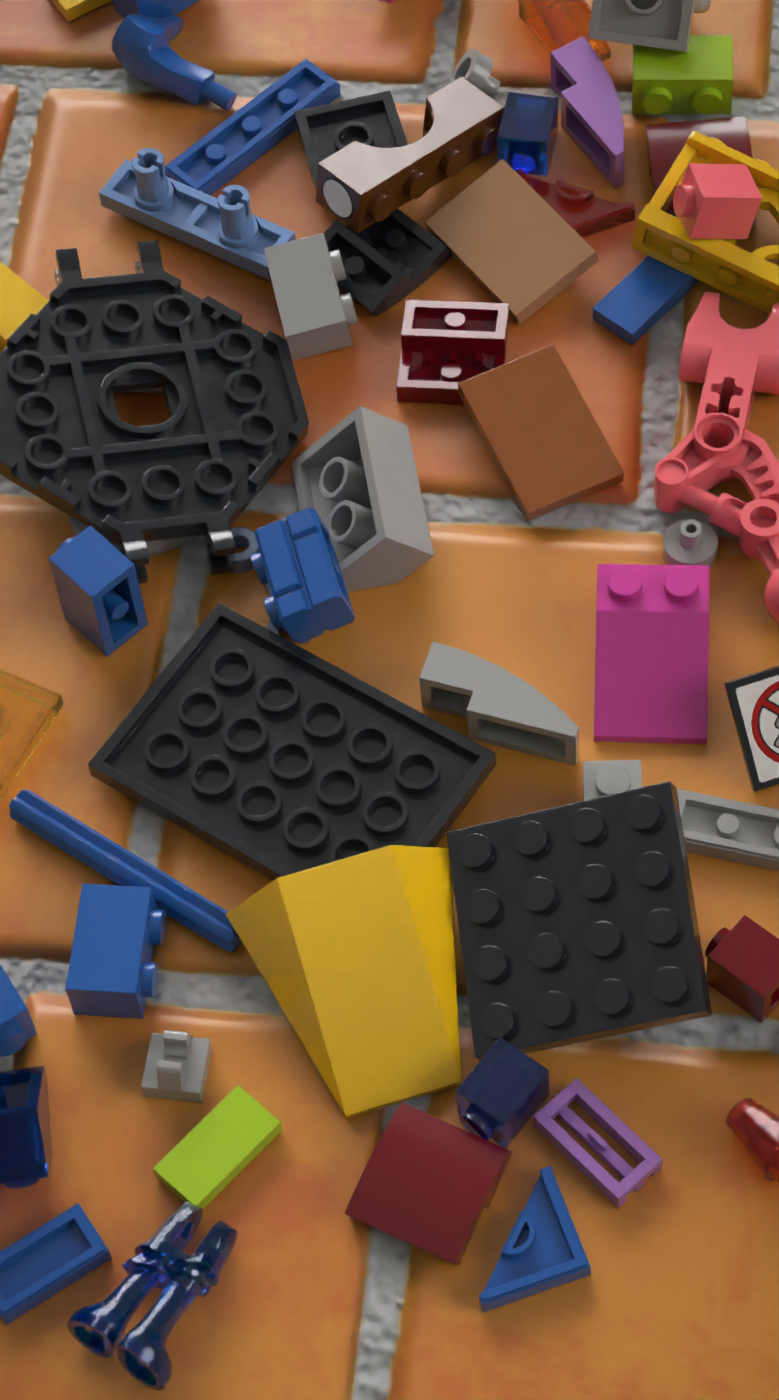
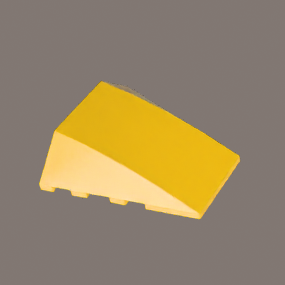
(364, 971)

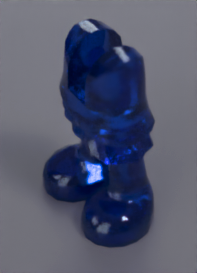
(156, 1265)

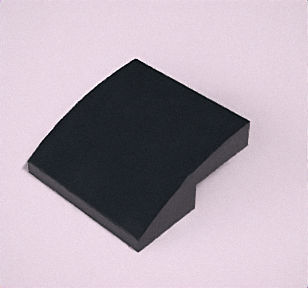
(385, 259)

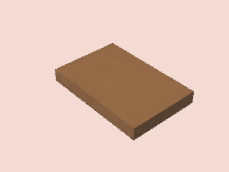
(511, 241)

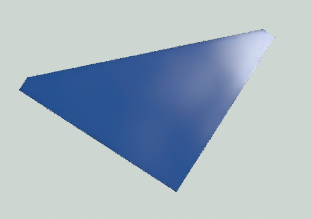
(539, 1251)

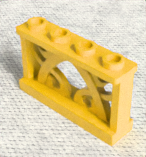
(713, 260)

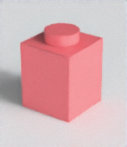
(717, 201)

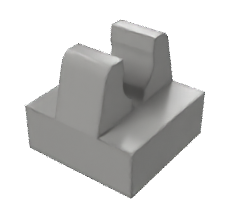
(176, 1066)

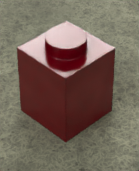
(745, 967)

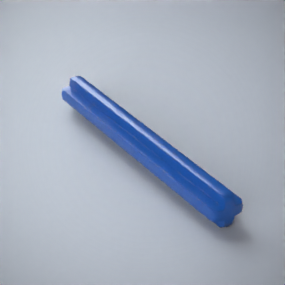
(124, 867)

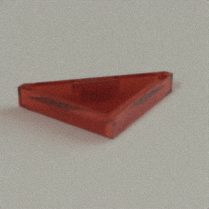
(581, 207)

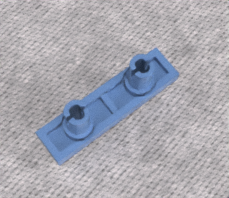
(208, 223)

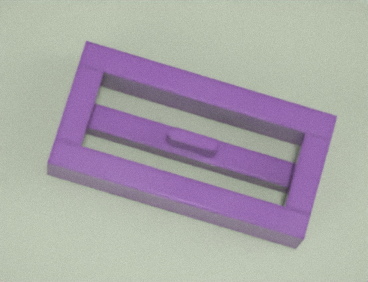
(631, 1178)

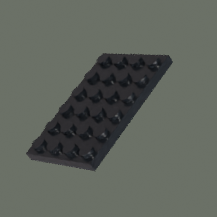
(286, 754)

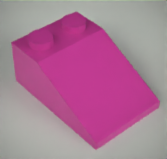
(651, 653)

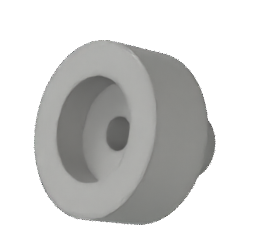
(477, 69)
(690, 543)

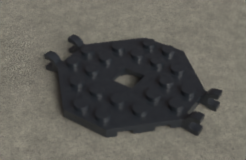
(225, 390)

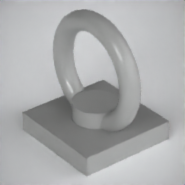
(645, 22)

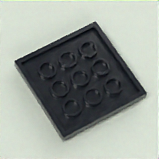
(578, 922)

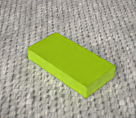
(218, 1148)

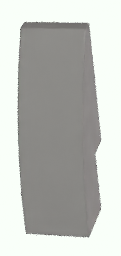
(496, 705)

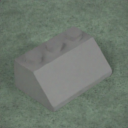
(368, 497)

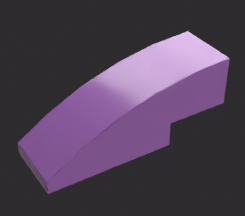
(590, 107)

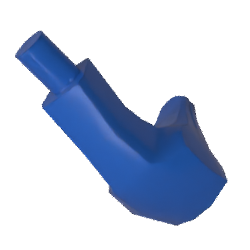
(145, 53)

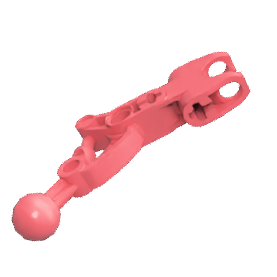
(732, 368)

